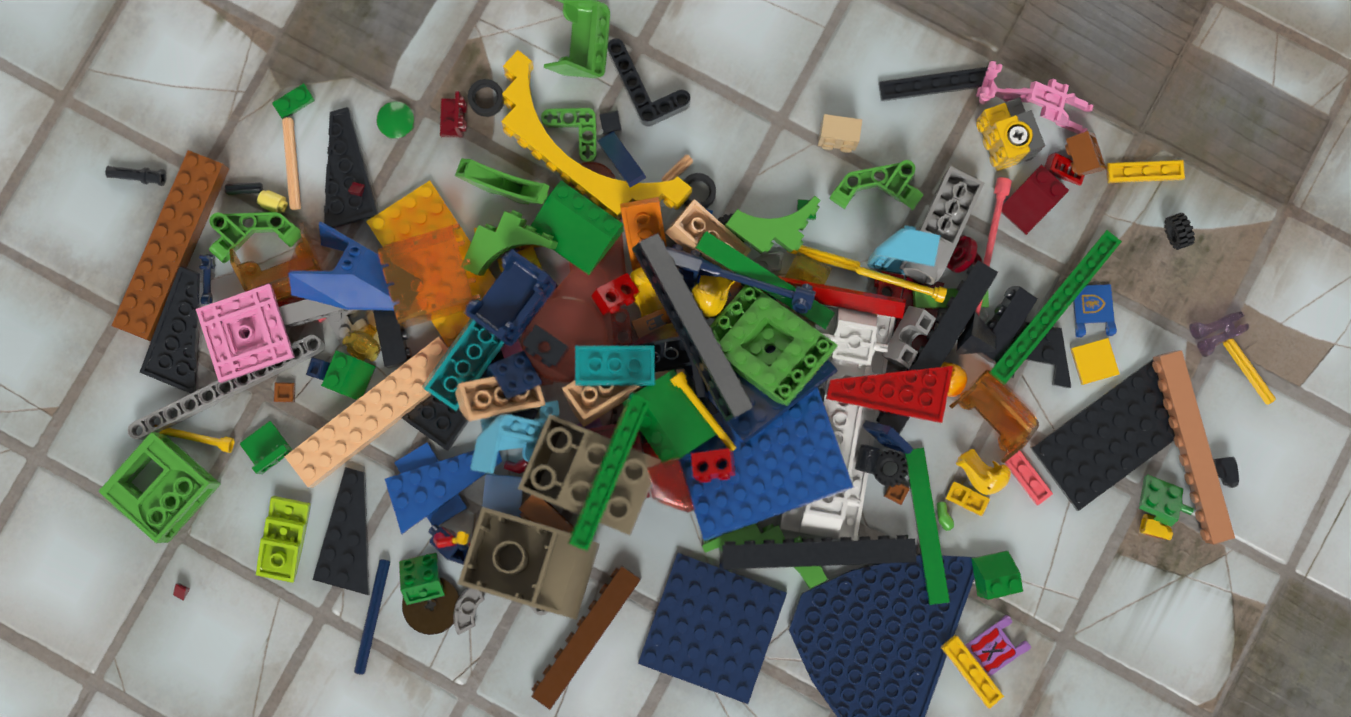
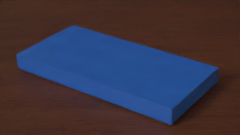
(421, 457)

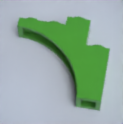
(500, 183)
(784, 230)
(511, 233)

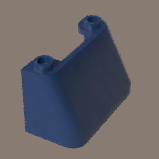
(512, 299)

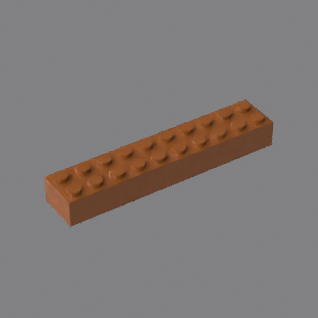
(170, 243)

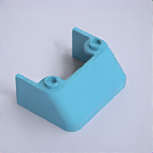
(905, 245)
(509, 429)

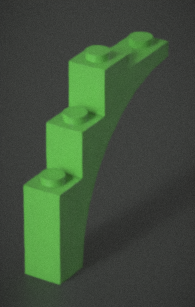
(812, 575)

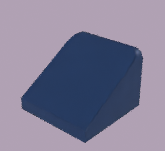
(317, 368)

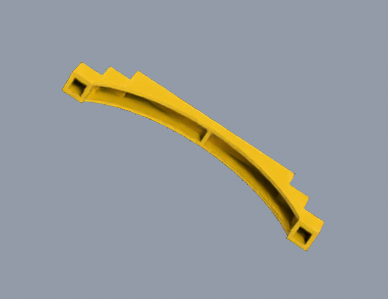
(603, 191)

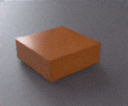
(284, 392)
(896, 494)

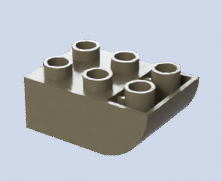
(567, 465)
(527, 563)

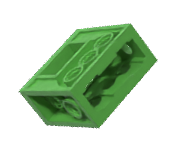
(170, 497)

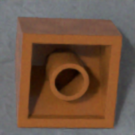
(1085, 154)

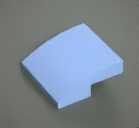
(502, 494)

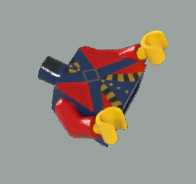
(449, 544)

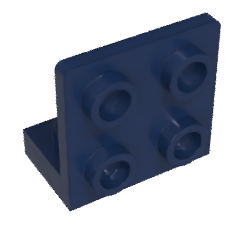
(514, 374)

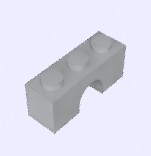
(914, 322)

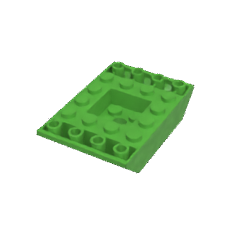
(758, 321)

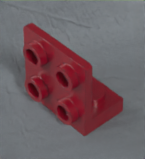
(452, 116)

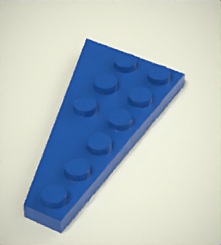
(428, 488)

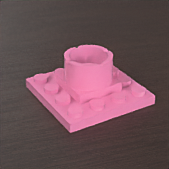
(228, 327)

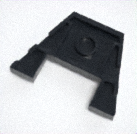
(1051, 352)

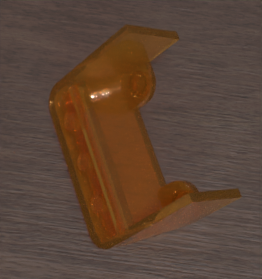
(252, 276)
(1001, 411)

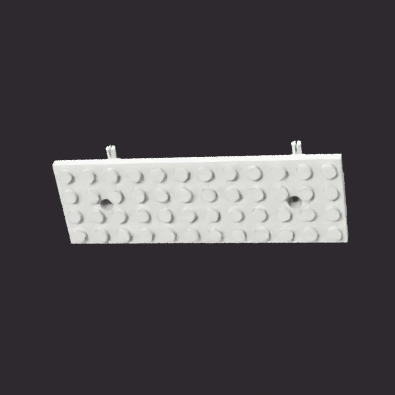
(861, 343)

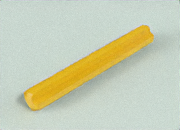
(828, 258)
(1249, 371)

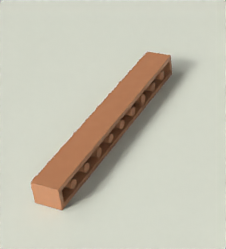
(1193, 447)

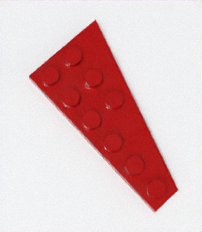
(906, 393)

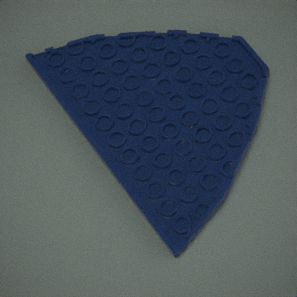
(876, 638)

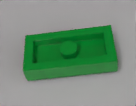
(293, 101)

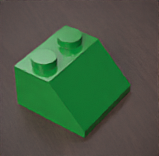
(348, 375)
(996, 575)

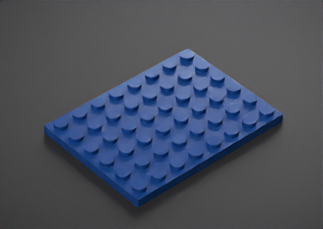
(775, 470)

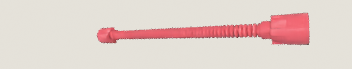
(1001, 190)

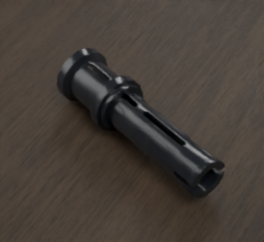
(144, 175)

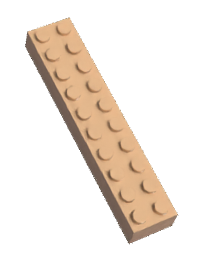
(366, 417)

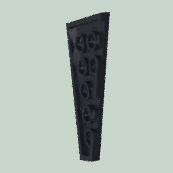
(343, 168)
(439, 420)
(345, 545)

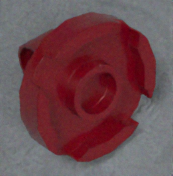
(964, 255)

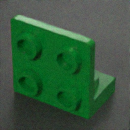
(265, 447)
(420, 578)

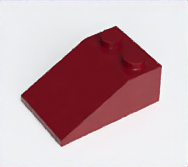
(1034, 199)

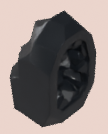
(1227, 471)

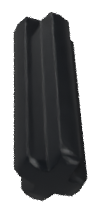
(243, 188)

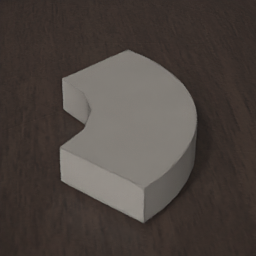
(771, 261)
(465, 609)

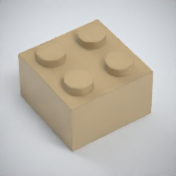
(839, 133)

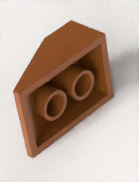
(543, 513)

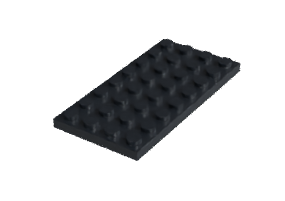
(1107, 438)

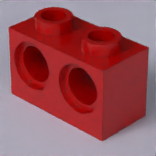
(613, 291)
(713, 459)

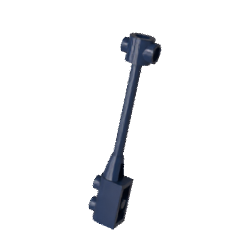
(693, 265)

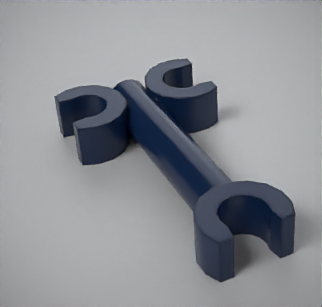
(207, 265)

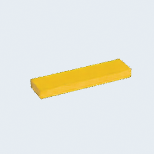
(1145, 171)
(972, 671)

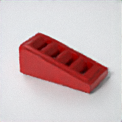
(1056, 160)

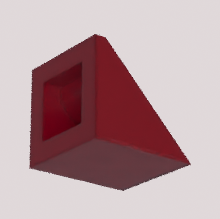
(356, 189)
(180, 591)

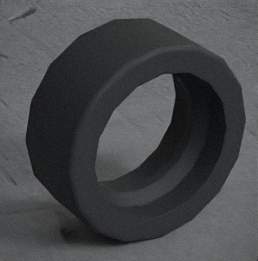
(475, 87)
(708, 181)

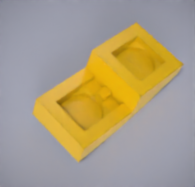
(967, 499)

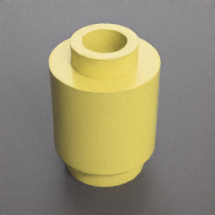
(272, 201)

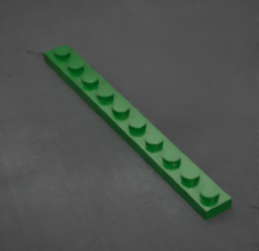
(1055, 307)

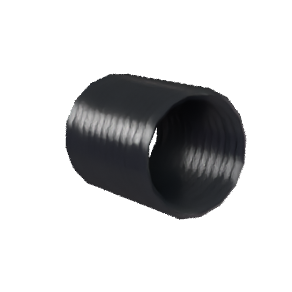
(867, 459)

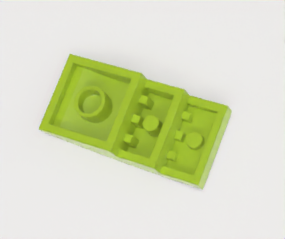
(283, 539)

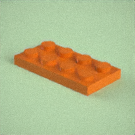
(640, 222)

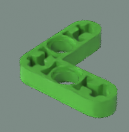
(583, 127)

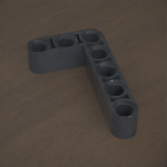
(639, 89)

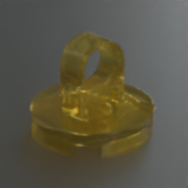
(362, 344)

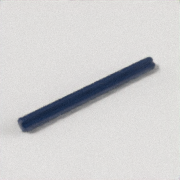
(372, 616)

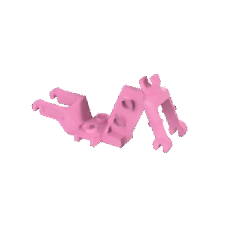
(1050, 98)

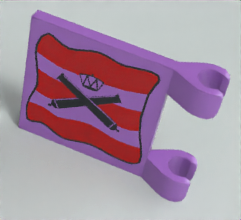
(994, 649)

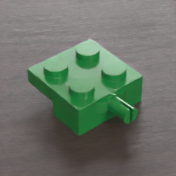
(1162, 500)

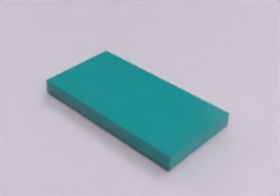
(614, 366)

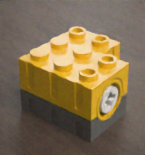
(1010, 134)

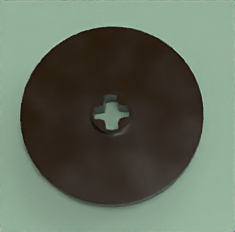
(435, 621)

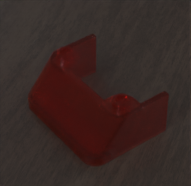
(669, 483)

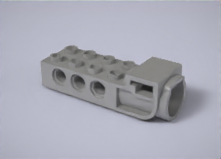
(946, 218)

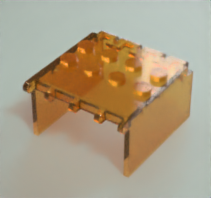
(427, 276)

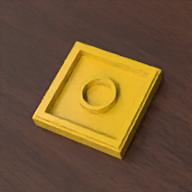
(1095, 361)

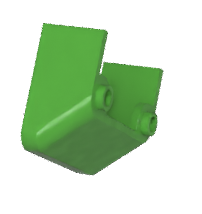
(588, 39)

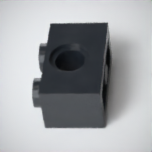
(539, 336)

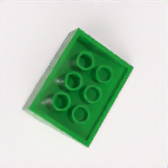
(578, 226)
(671, 420)

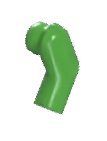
(943, 517)

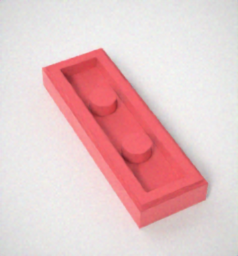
(1028, 478)

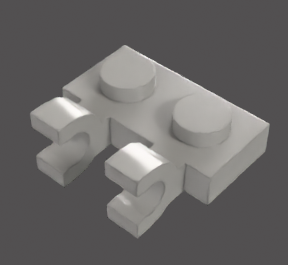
(342, 324)

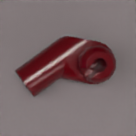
(518, 467)

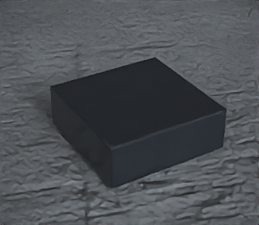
(610, 122)

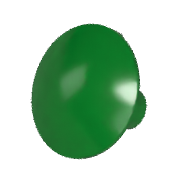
(395, 120)

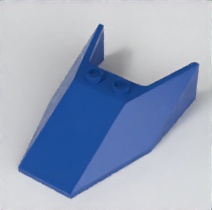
(353, 284)

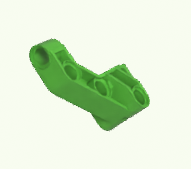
(894, 184)
(235, 233)

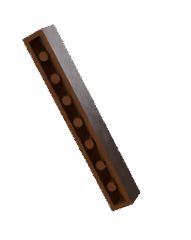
(585, 638)

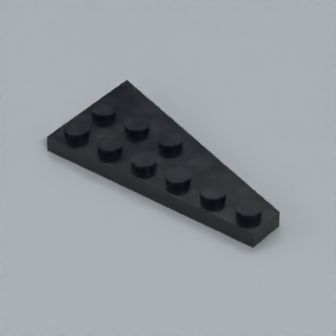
(175, 341)

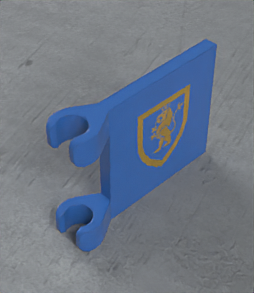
(1094, 306)

